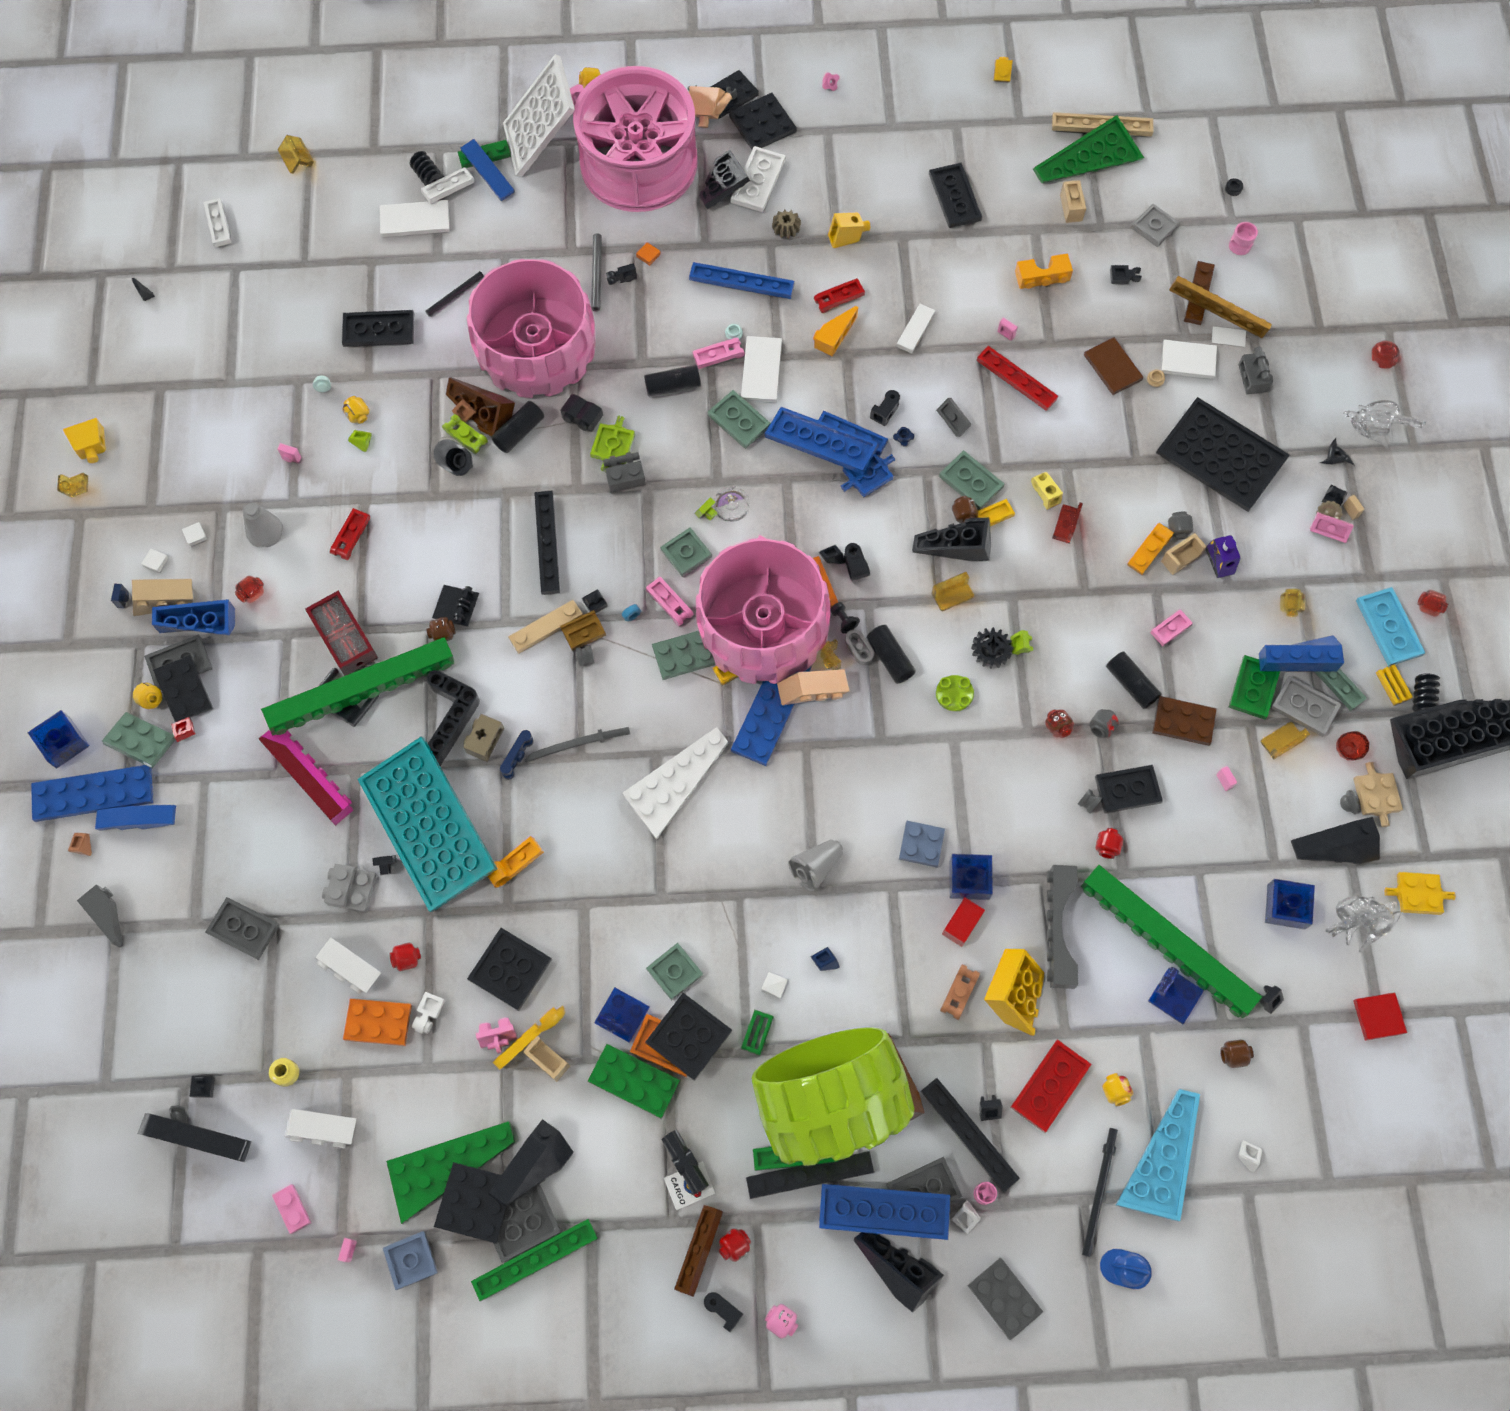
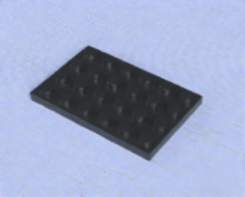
(1222, 454)

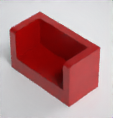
(963, 922)

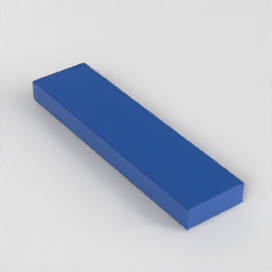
(487, 169)
(853, 428)

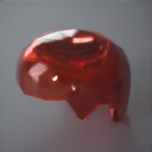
(1385, 353)
(1352, 745)

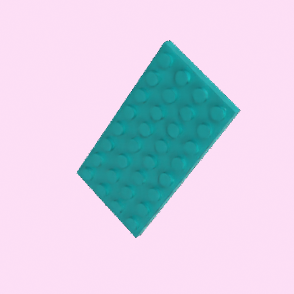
(427, 824)

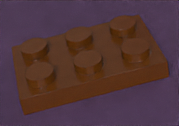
(1184, 720)

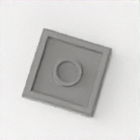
(1155, 225)

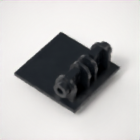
(456, 604)

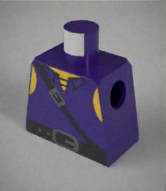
(1223, 552)

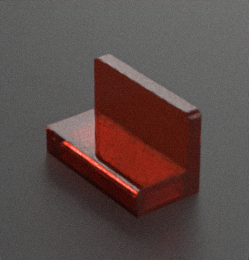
(1067, 523)

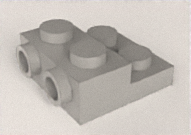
(349, 888)

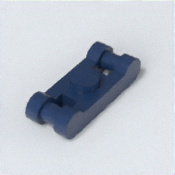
(516, 754)

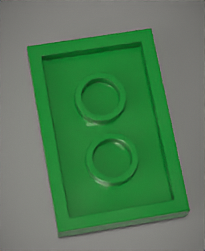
(1253, 689)

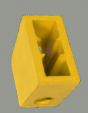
(847, 229)
(87, 439)

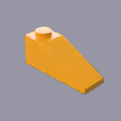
(834, 331)

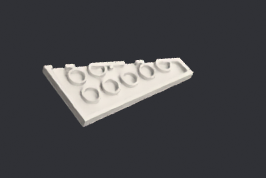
(669, 786)

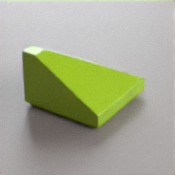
(360, 439)

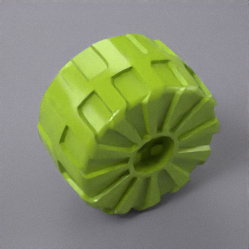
(833, 1096)

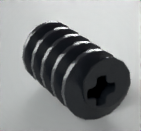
(425, 168)
(1425, 691)

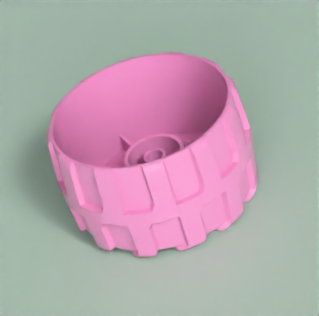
(531, 327)
(769, 582)

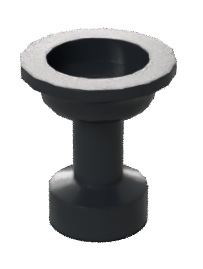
(848, 623)

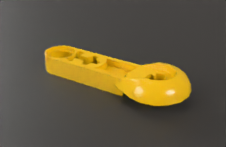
(548, 1021)

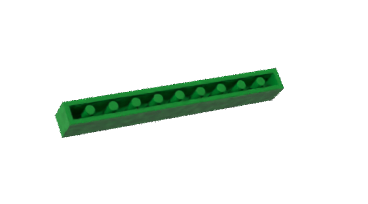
(357, 686)
(1171, 942)

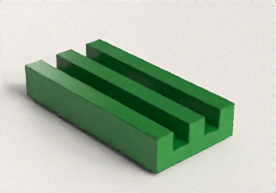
(751, 1049)

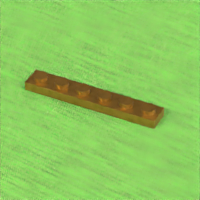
(1220, 307)

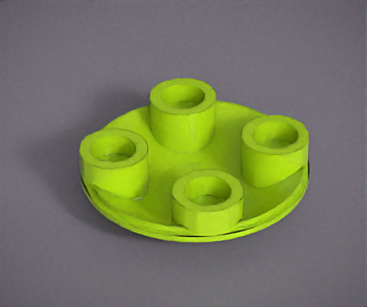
(954, 692)

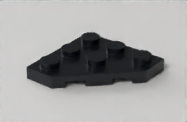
(723, 180)

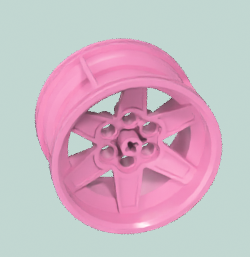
(636, 115)

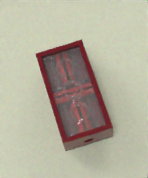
(341, 633)

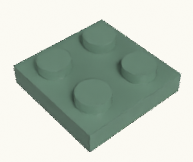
(686, 552)
(674, 971)

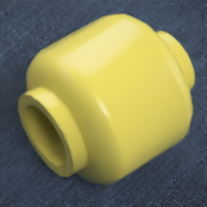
(282, 1066)

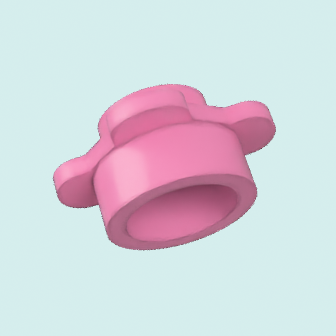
(826, 81)

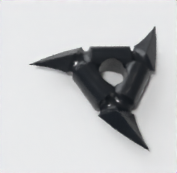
(1331, 459)

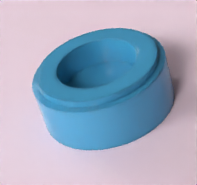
(631, 612)

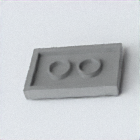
(1306, 706)

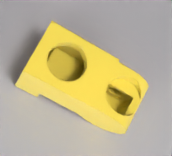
(1047, 490)

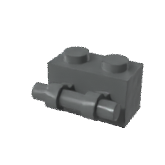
(1255, 372)
(625, 475)

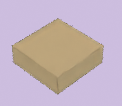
(1353, 507)

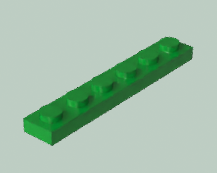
(534, 1260)

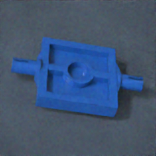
(874, 477)

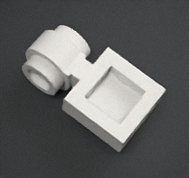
(429, 1007)

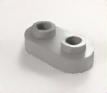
(860, 647)

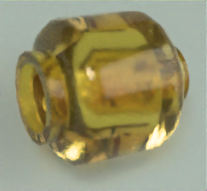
(1292, 602)

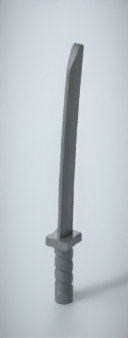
(600, 736)

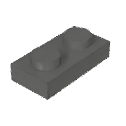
(953, 417)

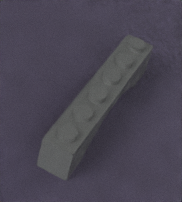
(1063, 968)

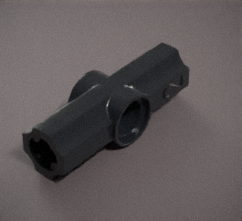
(685, 1162)

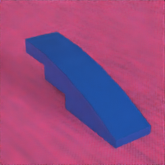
(135, 817)

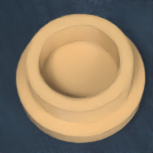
(1156, 378)

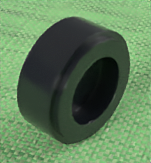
(1234, 187)

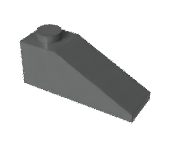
(103, 911)

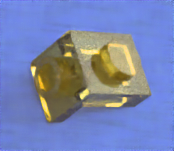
(74, 485)
(829, 658)

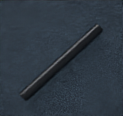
(449, 297)

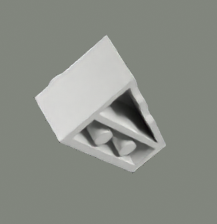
(347, 966)
(320, 1128)

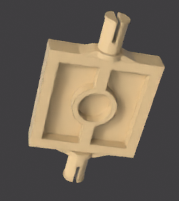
(1377, 794)

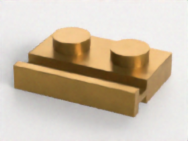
(583, 630)

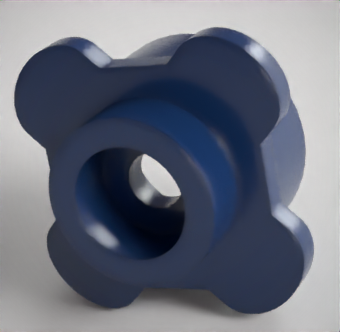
(903, 431)

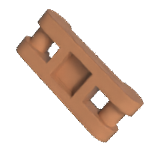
(960, 992)

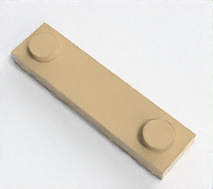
(544, 626)

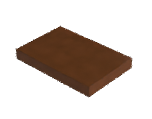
(1113, 366)

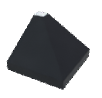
(144, 292)
(832, 555)

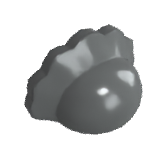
(1350, 802)
(178, 1113)

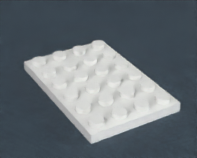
(538, 116)

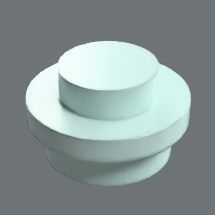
(733, 331)
(322, 384)

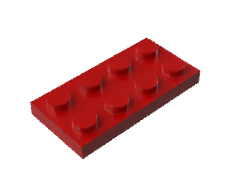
(1050, 1086)

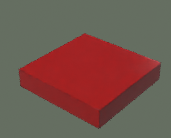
(1380, 1016)

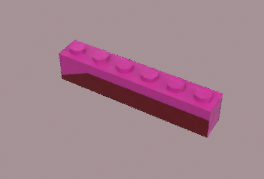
(309, 778)

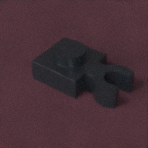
(623, 274)
(1122, 274)

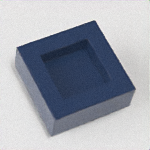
(119, 595)

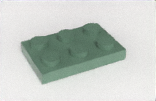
(739, 419)
(971, 479)
(682, 655)
(139, 739)

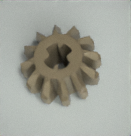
(786, 224)

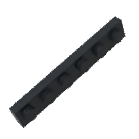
(547, 542)
(970, 1135)
(808, 1176)

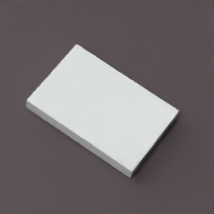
(1188, 359)

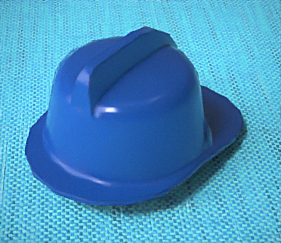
(1125, 1269)

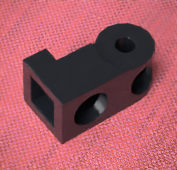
(887, 408)
(716, 1303)

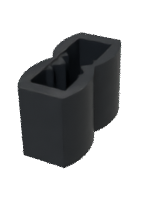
(581, 412)

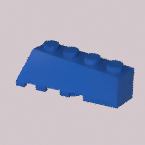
(206, 617)
(1314, 655)

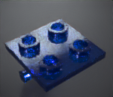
(1175, 995)
(622, 1015)

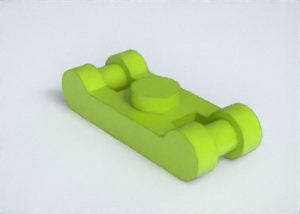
(464, 434)

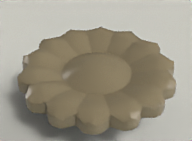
(1330, 509)

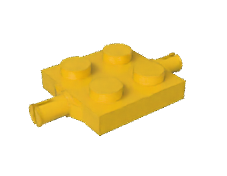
(1420, 893)

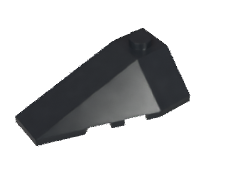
(962, 541)
(1350, 842)
(537, 1159)
(904, 1275)

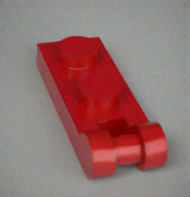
(839, 295)
(350, 534)

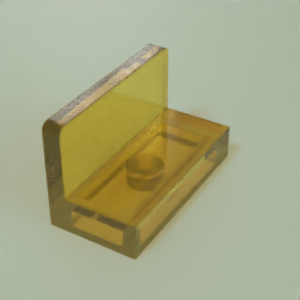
(294, 153)
(952, 591)
(1283, 739)

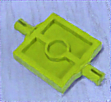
(612, 441)

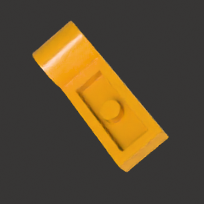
(1150, 548)
(515, 862)

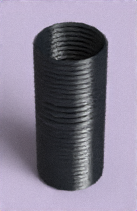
(672, 380)
(519, 424)
(889, 653)
(1128, 674)

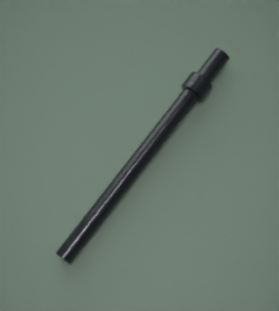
(1109, 1151)

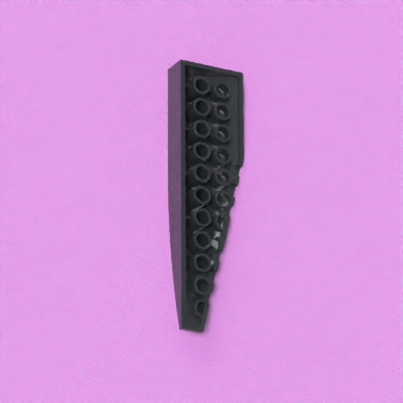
(1450, 735)

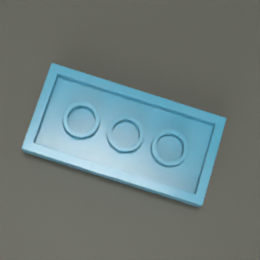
(1390, 626)

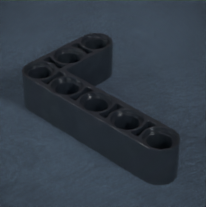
(450, 720)
(194, 1137)

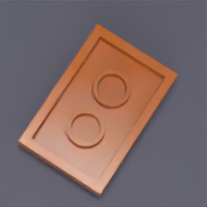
(377, 1022)
(642, 1050)

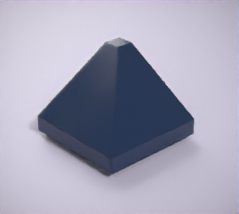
(825, 960)

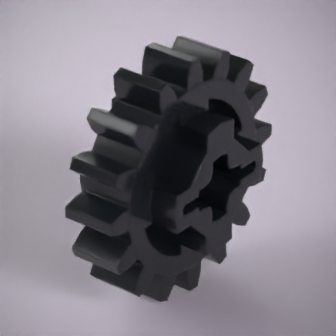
(1000, 646)

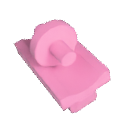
(496, 1037)

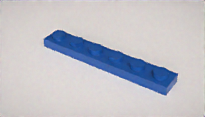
(741, 280)

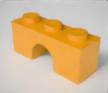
(1030, 275)

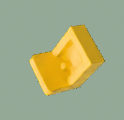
(1003, 69)

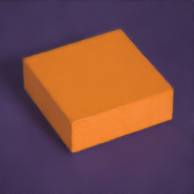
(648, 253)

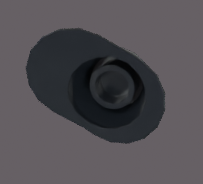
(453, 457)

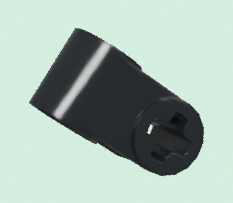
(856, 564)

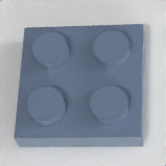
(921, 844)
(410, 1260)

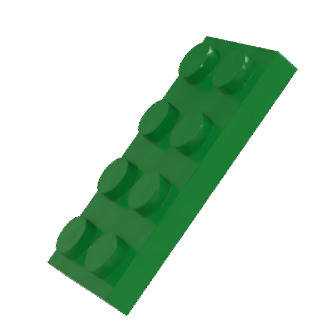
(634, 1081)

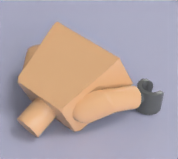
(709, 102)

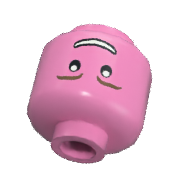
(781, 1321)

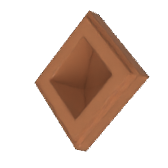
(463, 410)
(80, 844)

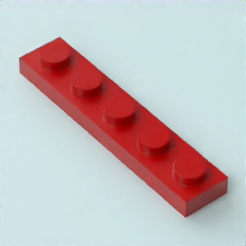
(1017, 378)

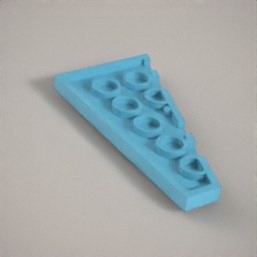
(1162, 1172)

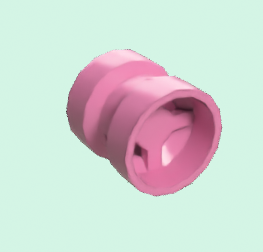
(988, 1192)

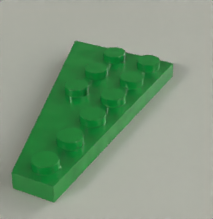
(1097, 150)
(423, 1174)

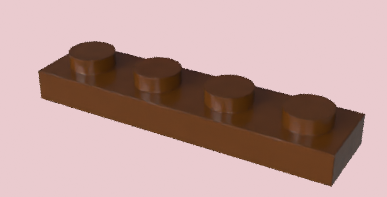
(1202, 277)
(698, 1250)

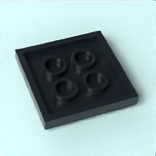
(762, 121)
(509, 969)
(688, 1036)
(468, 1206)

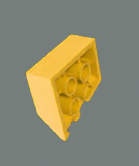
(1016, 990)

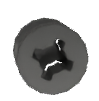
(585, 655)
(1089, 801)

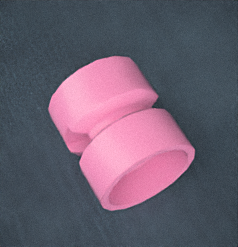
(1243, 238)

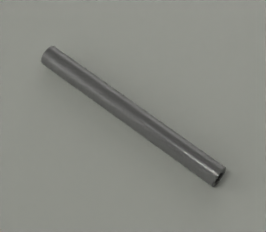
(596, 272)

